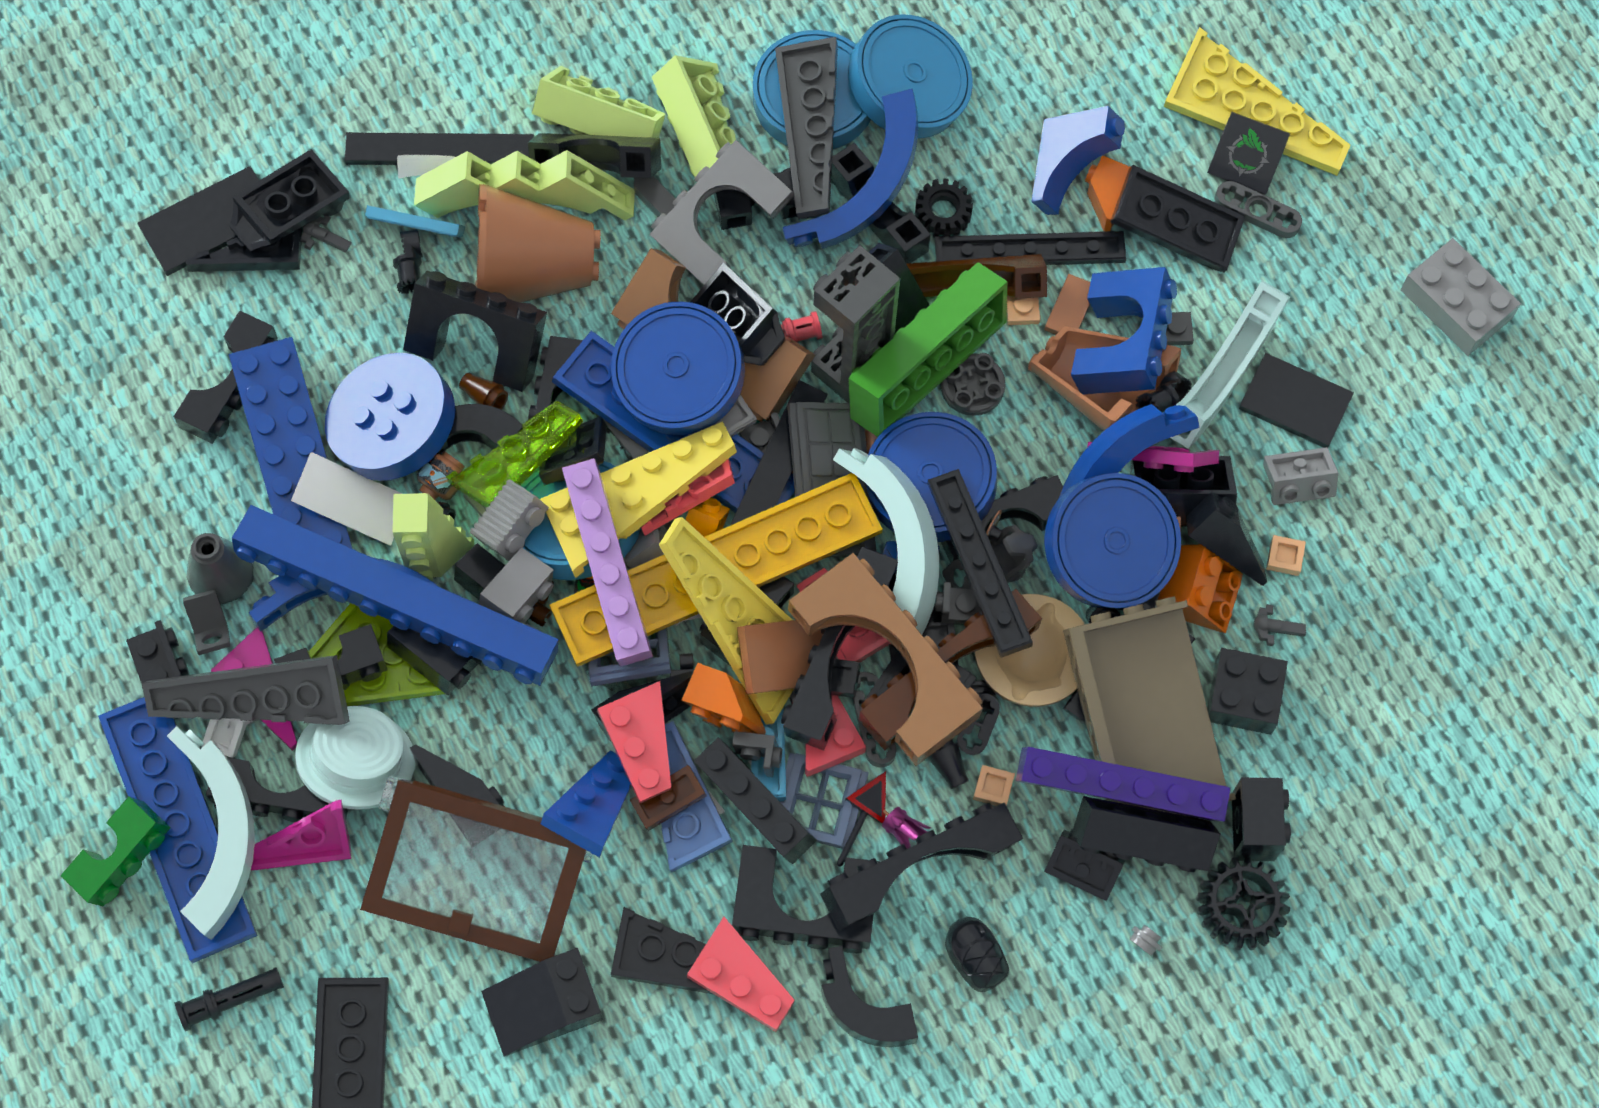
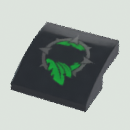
(1248, 152)

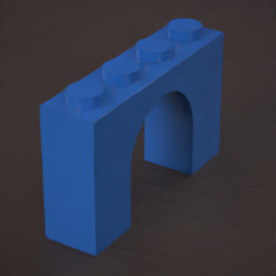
(1137, 360)

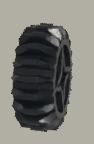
(1229, 905)

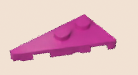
(1181, 458)
(250, 653)
(311, 840)

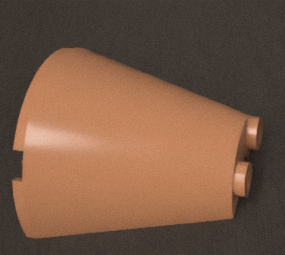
(532, 248)
(1055, 369)

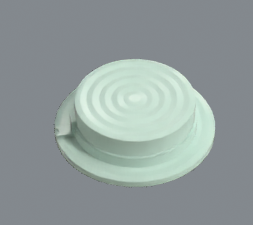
(354, 758)

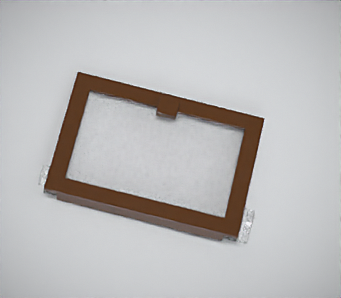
(472, 870)

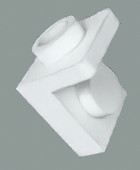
(226, 734)

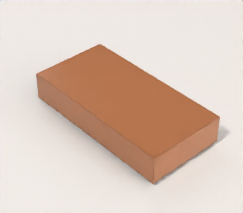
(1070, 305)

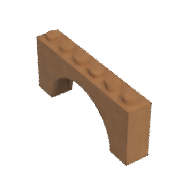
(764, 386)
(854, 597)

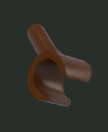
(541, 612)

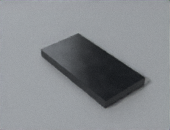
(1177, 219)
(195, 222)
(350, 1043)

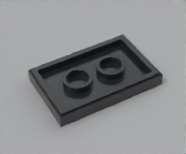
(1296, 400)

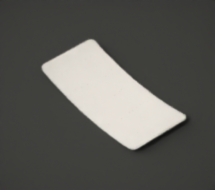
(419, 164)

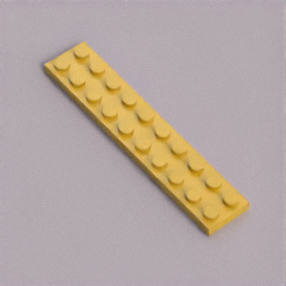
(759, 546)

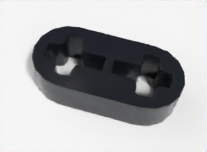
(985, 727)

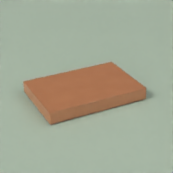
(774, 655)

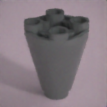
(216, 566)

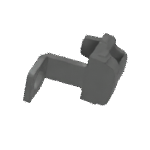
(1010, 551)

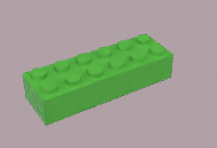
(928, 349)

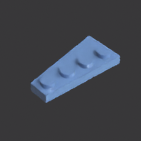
(697, 828)

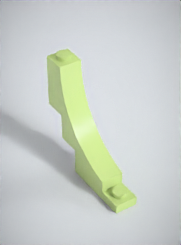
(558, 181)

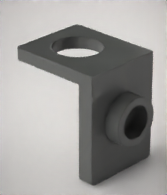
(207, 621)

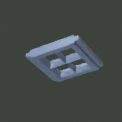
(641, 669)
(847, 812)

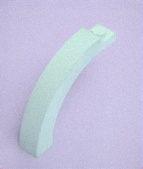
(1232, 359)
(913, 527)
(236, 836)

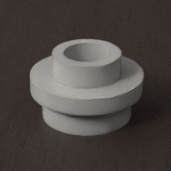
(1146, 939)

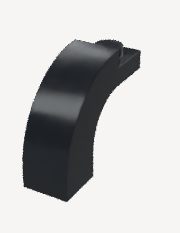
(481, 425)
(866, 1023)

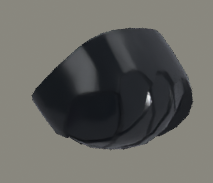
(976, 954)

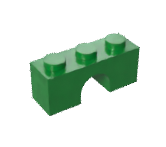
(137, 834)

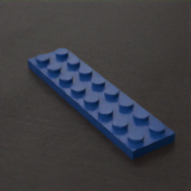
(589, 381)
(282, 429)
(166, 781)

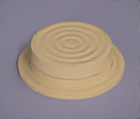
(1039, 673)

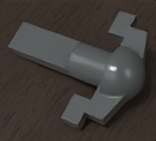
(314, 230)
(1263, 625)

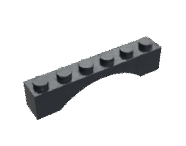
(812, 712)
(979, 837)

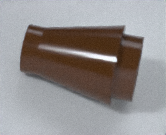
(484, 391)

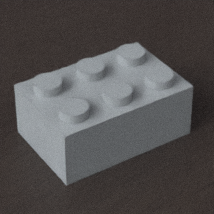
(1460, 296)

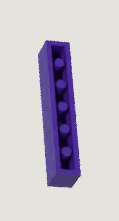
(1123, 784)

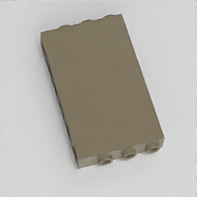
(1144, 693)

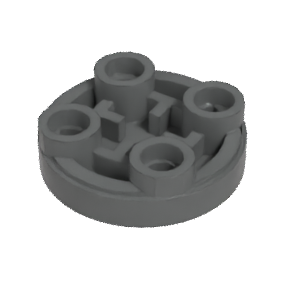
(974, 385)

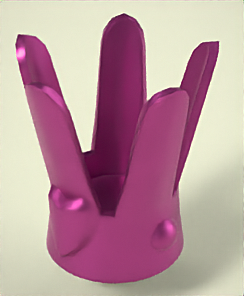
(903, 826)

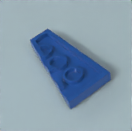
(591, 805)

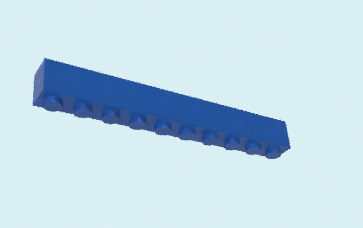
(395, 596)

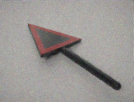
(871, 802)

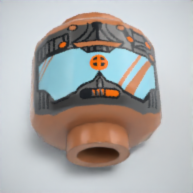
(434, 474)

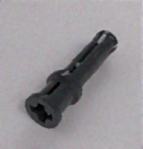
(209, 1000)

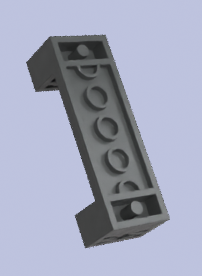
(861, 311)

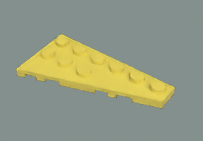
(1216, 84)
(642, 488)
(724, 601)

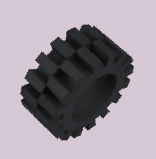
(946, 192)

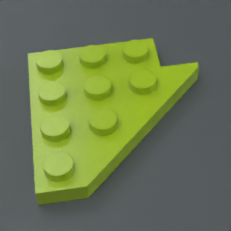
(395, 684)

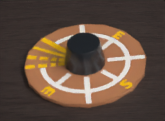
(994, 532)

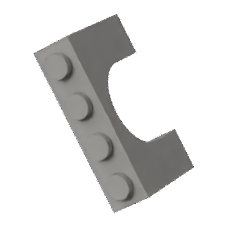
(733, 170)

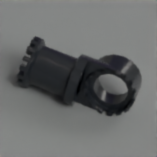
(408, 263)
(1165, 393)

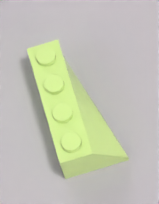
(695, 108)
(592, 109)
(426, 535)

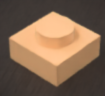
(1022, 311)
(1285, 555)
(993, 785)

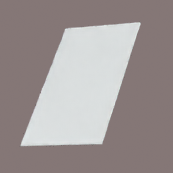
(346, 498)

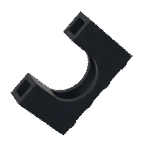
(515, 325)
(439, 661)
(760, 915)

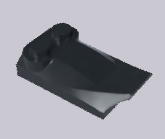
(286, 201)
(746, 313)

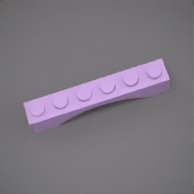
(607, 562)

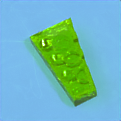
(516, 454)

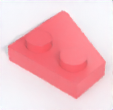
(842, 745)

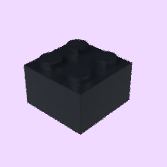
(1246, 691)
(1259, 819)

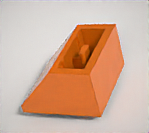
(1206, 584)
(721, 701)

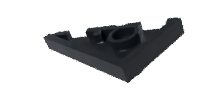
(280, 255)

